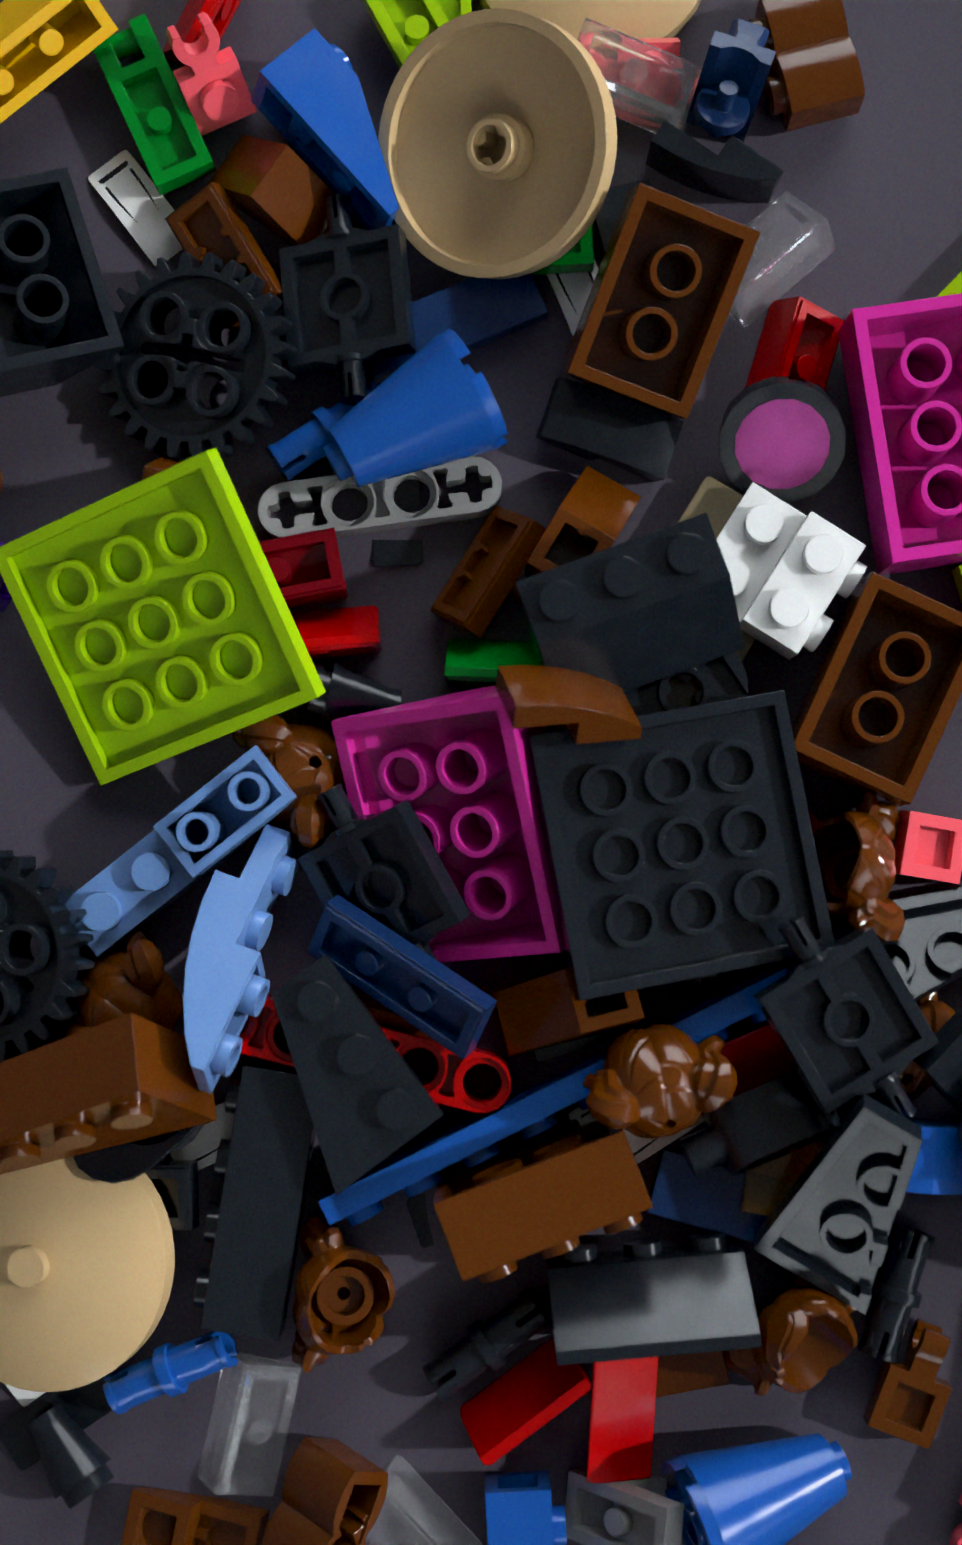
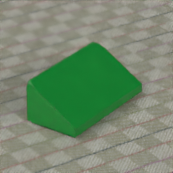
(477, 660)

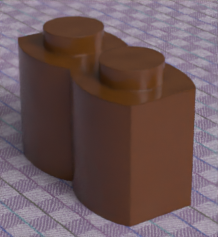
(814, 63)
(327, 1496)

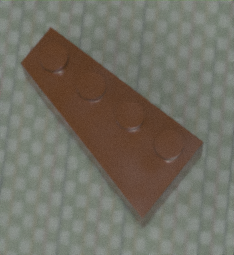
(97, 1093)

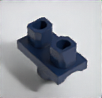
(731, 80)

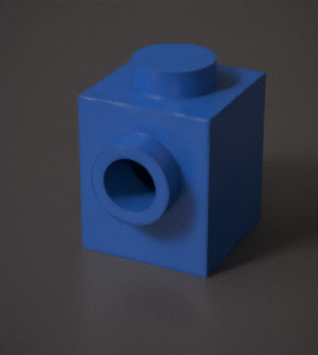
(522, 1510)

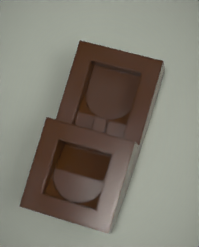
(556, 696)
(190, 1519)

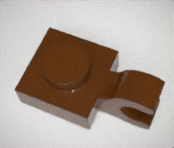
(909, 1395)

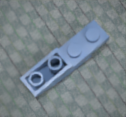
(181, 850)
(224, 962)

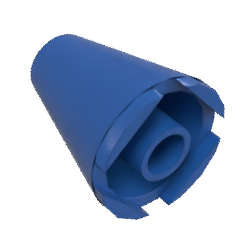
(418, 418)
(757, 1489)

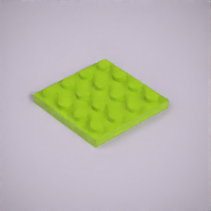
(159, 618)

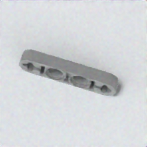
(381, 511)

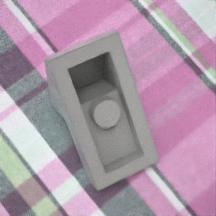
(621, 1512)

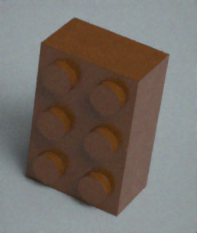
(659, 301)
(882, 691)
(540, 1200)

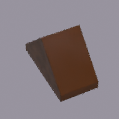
(275, 189)

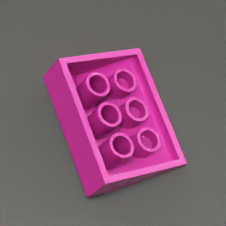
(908, 427)
(476, 803)

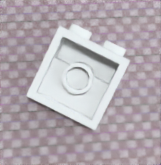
(786, 570)

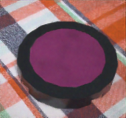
(782, 438)

